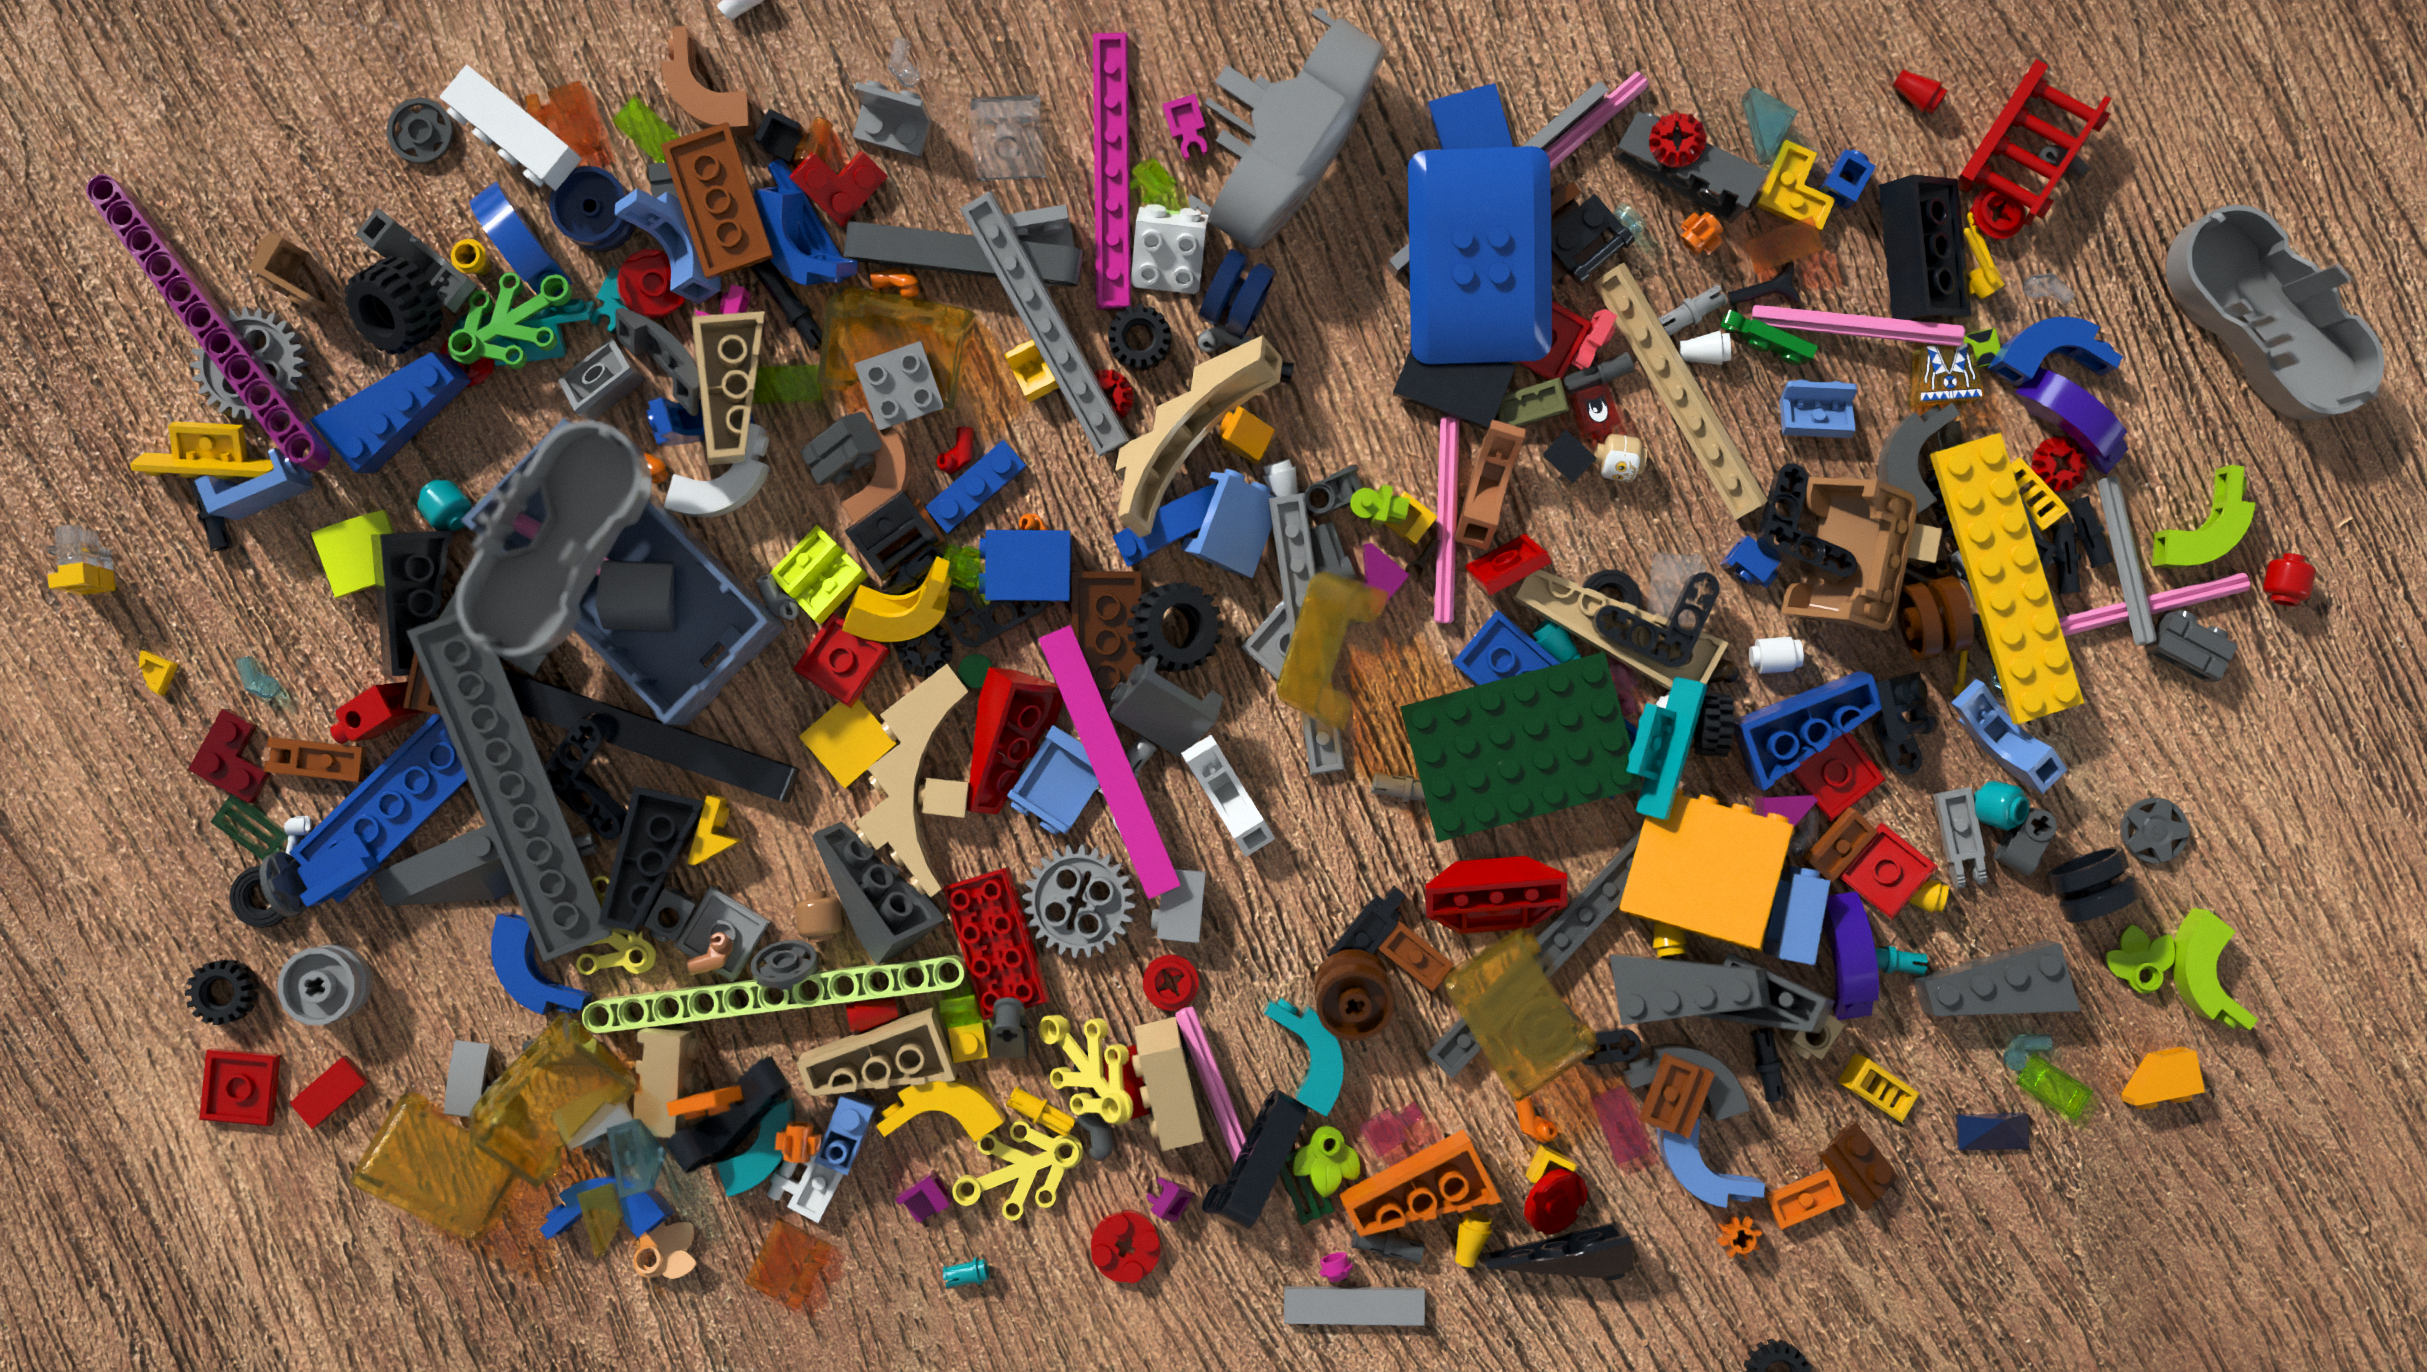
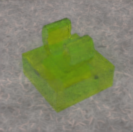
(1153, 177)
(963, 565)
(960, 1010)

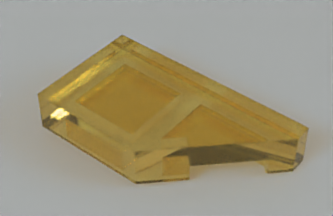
(601, 1215)

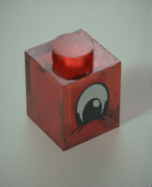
(1594, 411)

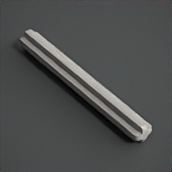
(2127, 561)

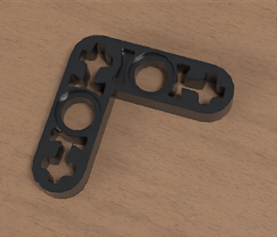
(1786, 530)
(984, 618)
(1672, 631)
(575, 779)

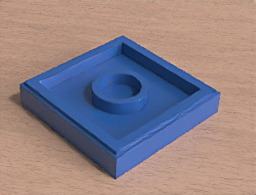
(1470, 119)

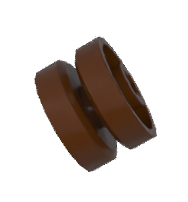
(1935, 618)
(1353, 995)

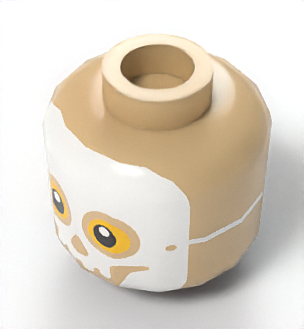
(1620, 457)

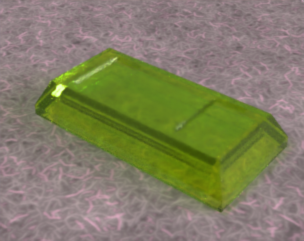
(644, 128)
(2054, 1087)

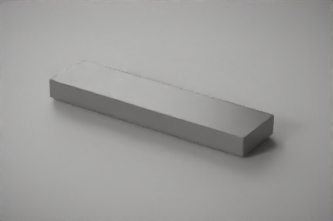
(1354, 1305)

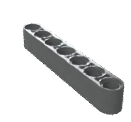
(952, 252)

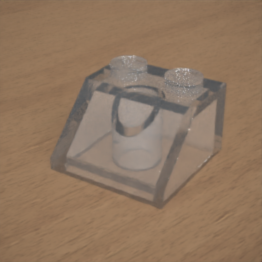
(1008, 137)

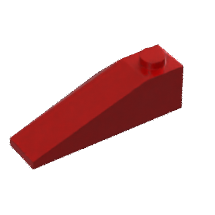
(1009, 723)

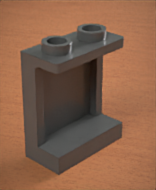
(1162, 709)

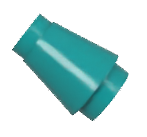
(1556, 641)

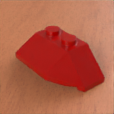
(1495, 894)

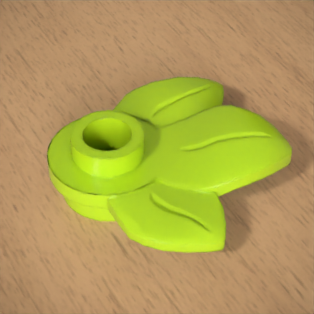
(2141, 953)
(1326, 1166)

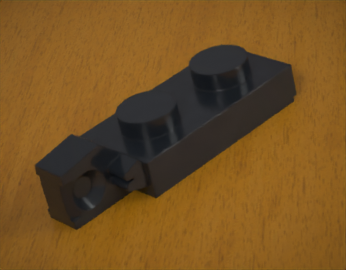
(1371, 924)

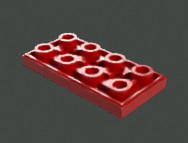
(996, 940)

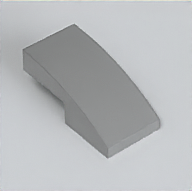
(466, 1077)

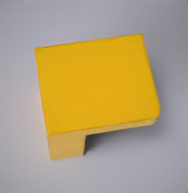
(1416, 523)
(1547, 1161)

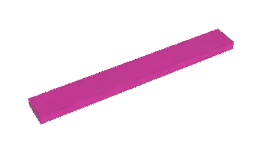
(1112, 171)
(1109, 762)

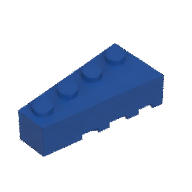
(391, 412)
(1794, 729)

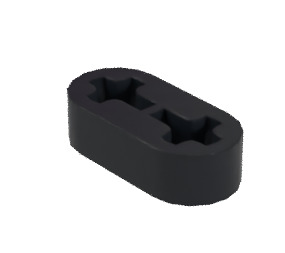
(1891, 752)
(1615, 1054)

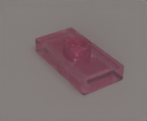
(1619, 1124)

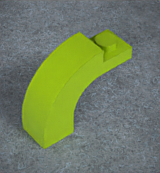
(2220, 532)
(2194, 969)

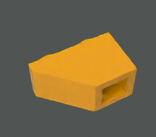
(1245, 435)
(2164, 1076)

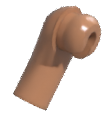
(716, 955)

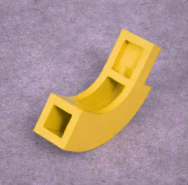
(900, 617)
(959, 1098)

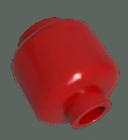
(2289, 580)

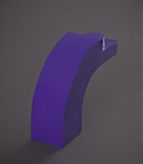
(2078, 414)
(1852, 954)

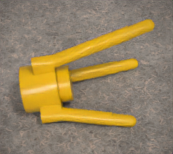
(1986, 277)

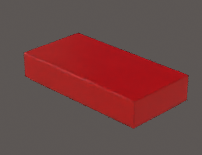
(329, 1092)

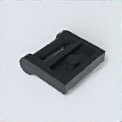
(1581, 230)
(885, 526)
(1903, 695)

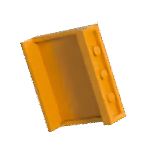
(1708, 870)

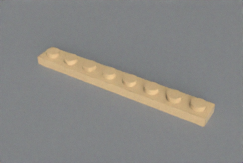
(1680, 391)

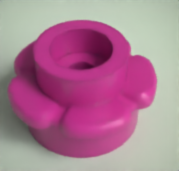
(1335, 1266)

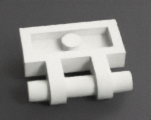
(813, 1191)

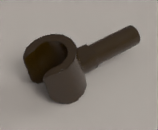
(1423, 558)

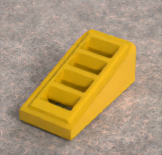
(2047, 496)
(1858, 1077)

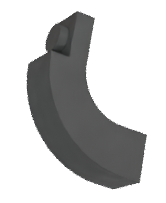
(393, 239)
(1901, 450)
(1725, 1093)

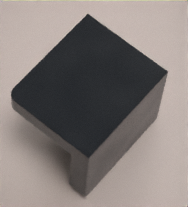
(779, 135)
(1568, 457)

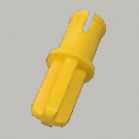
(1041, 1111)

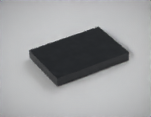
(1456, 389)

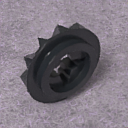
(935, 660)

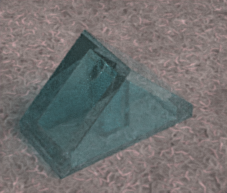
(1767, 121)
(635, 1157)

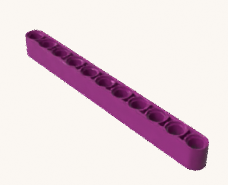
(218, 332)

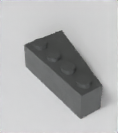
(1713, 181)
(2008, 982)
(1671, 989)

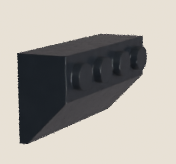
(1924, 248)

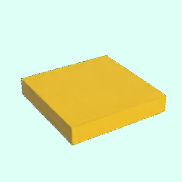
(848, 741)

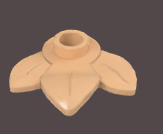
(670, 1247)

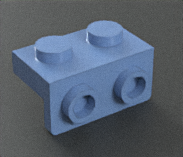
(1818, 409)

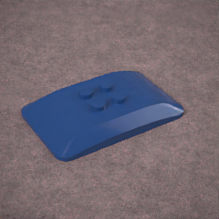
(1480, 255)

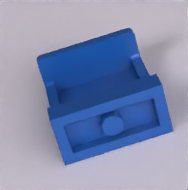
(1026, 565)

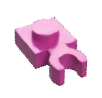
(1185, 122)

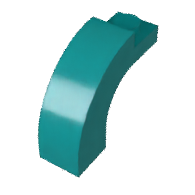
(1325, 1070)
(752, 1166)

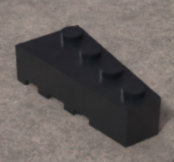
(408, 590)
(647, 853)

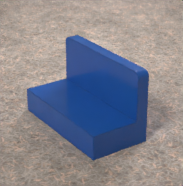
(336, 870)

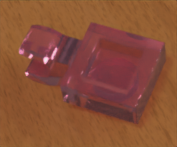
(1623, 680)
(1386, 1130)

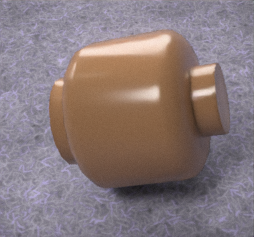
(818, 916)

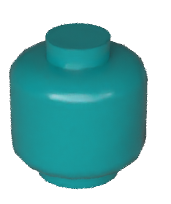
(443, 505)
(2001, 805)

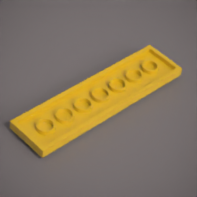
(2006, 578)

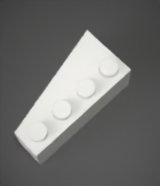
(511, 128)

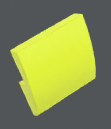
(348, 553)
(818, 574)

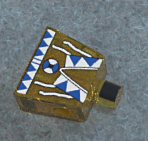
(1944, 376)

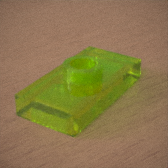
(787, 384)

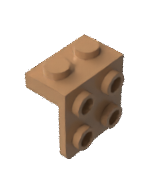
(277, 264)

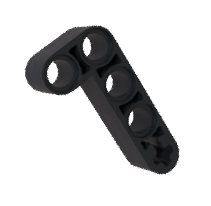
(722, 1132)
(1258, 1163)

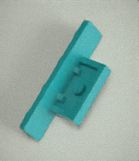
(549, 317)
(1664, 746)

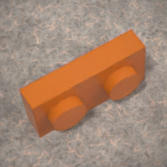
(714, 1101)
(1804, 1198)

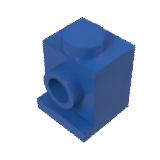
(1857, 168)
(1751, 563)

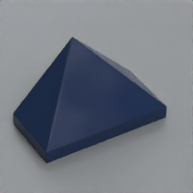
(1992, 1131)

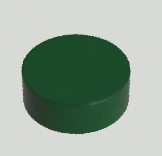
(974, 670)

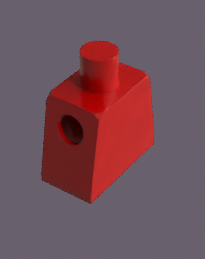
(372, 713)

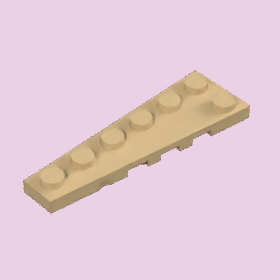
(1573, 610)

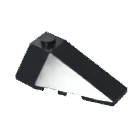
(1584, 1253)

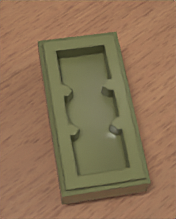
(1534, 404)

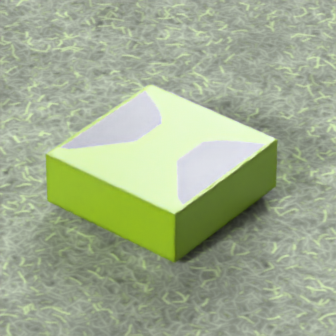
(1984, 344)

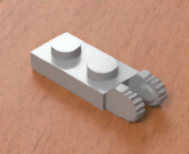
(1961, 834)

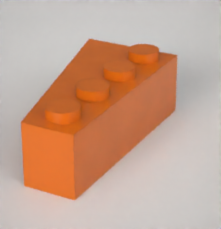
(1421, 1187)

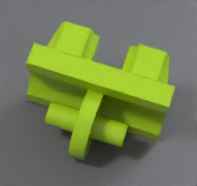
(1379, 505)

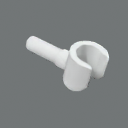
(294, 827)

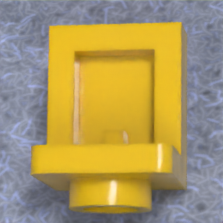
(1031, 371)

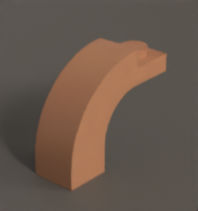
(698, 102)
(890, 474)
(1488, 484)

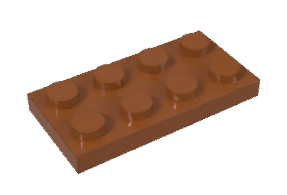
(717, 200)

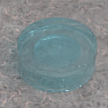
(1630, 218)

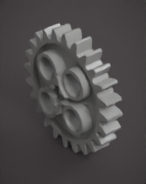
(278, 353)
(1108, 911)

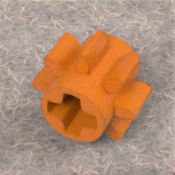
(1701, 233)
(798, 1142)
(1748, 1240)

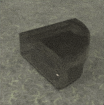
(1950, 435)

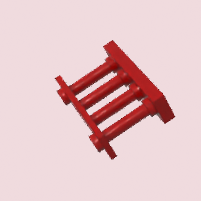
(2017, 114)

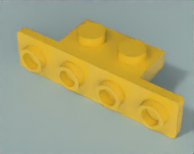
(204, 451)

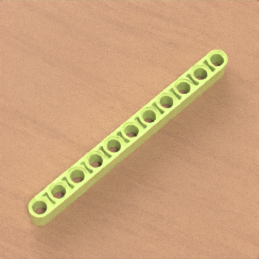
(759, 1000)

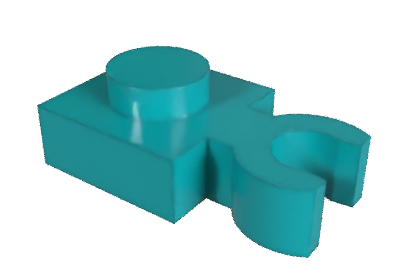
(609, 295)

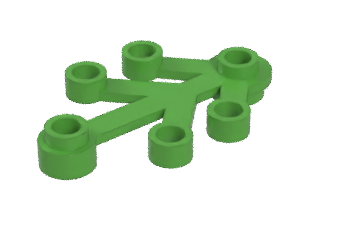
(505, 322)

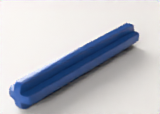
(812, 223)

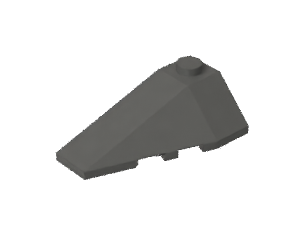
(450, 872)
(879, 903)

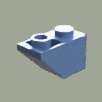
(846, 1132)

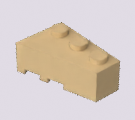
(664, 1076)
(1167, 1085)

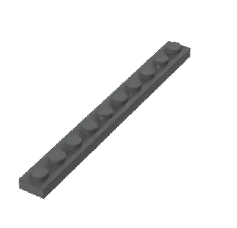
(1557, 944)

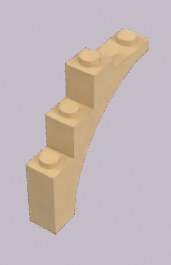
(1181, 423)
(898, 773)

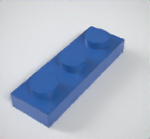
(975, 487)

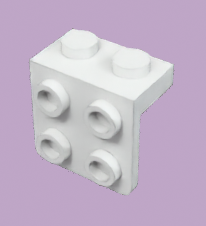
(1168, 249)

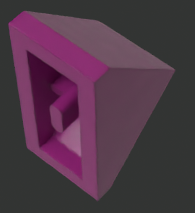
(1382, 570)
(1789, 806)

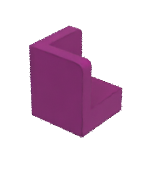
(925, 1197)

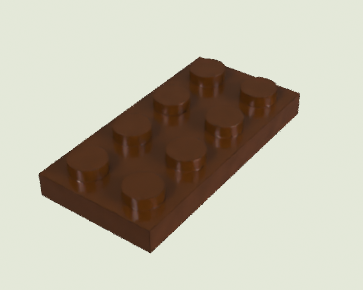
(1100, 625)

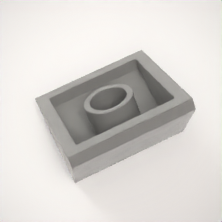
(600, 380)
(636, 596)

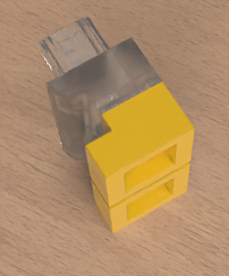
(81, 562)

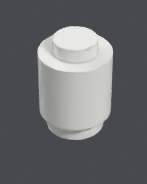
(1776, 655)

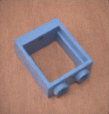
(1797, 916)

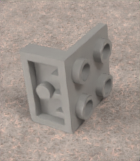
(892, 119)
(1044, 226)
(899, 385)

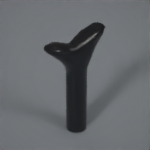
(1779, 284)

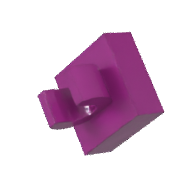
(1171, 1201)

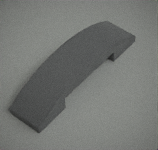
(644, 336)

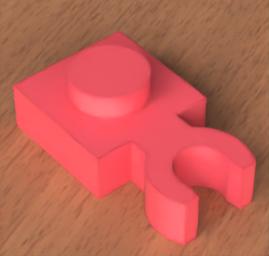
(1599, 334)

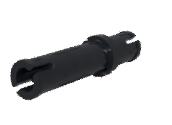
(797, 314)

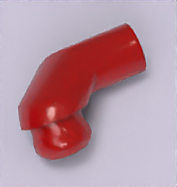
(960, 454)

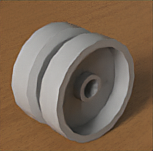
(324, 984)

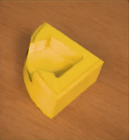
(157, 671)

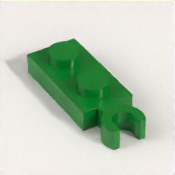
(1765, 338)

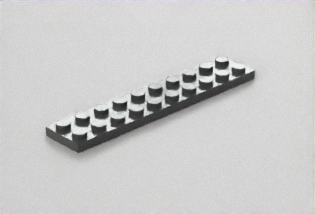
(510, 787)

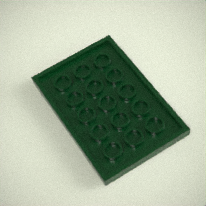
(1520, 747)

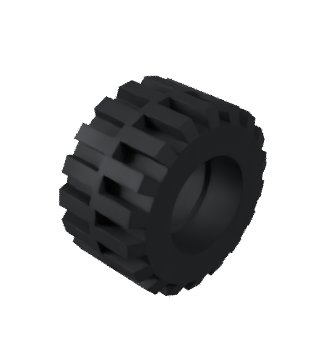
(393, 305)
(1201, 623)

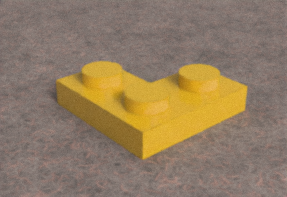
(1785, 188)

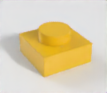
(968, 1042)

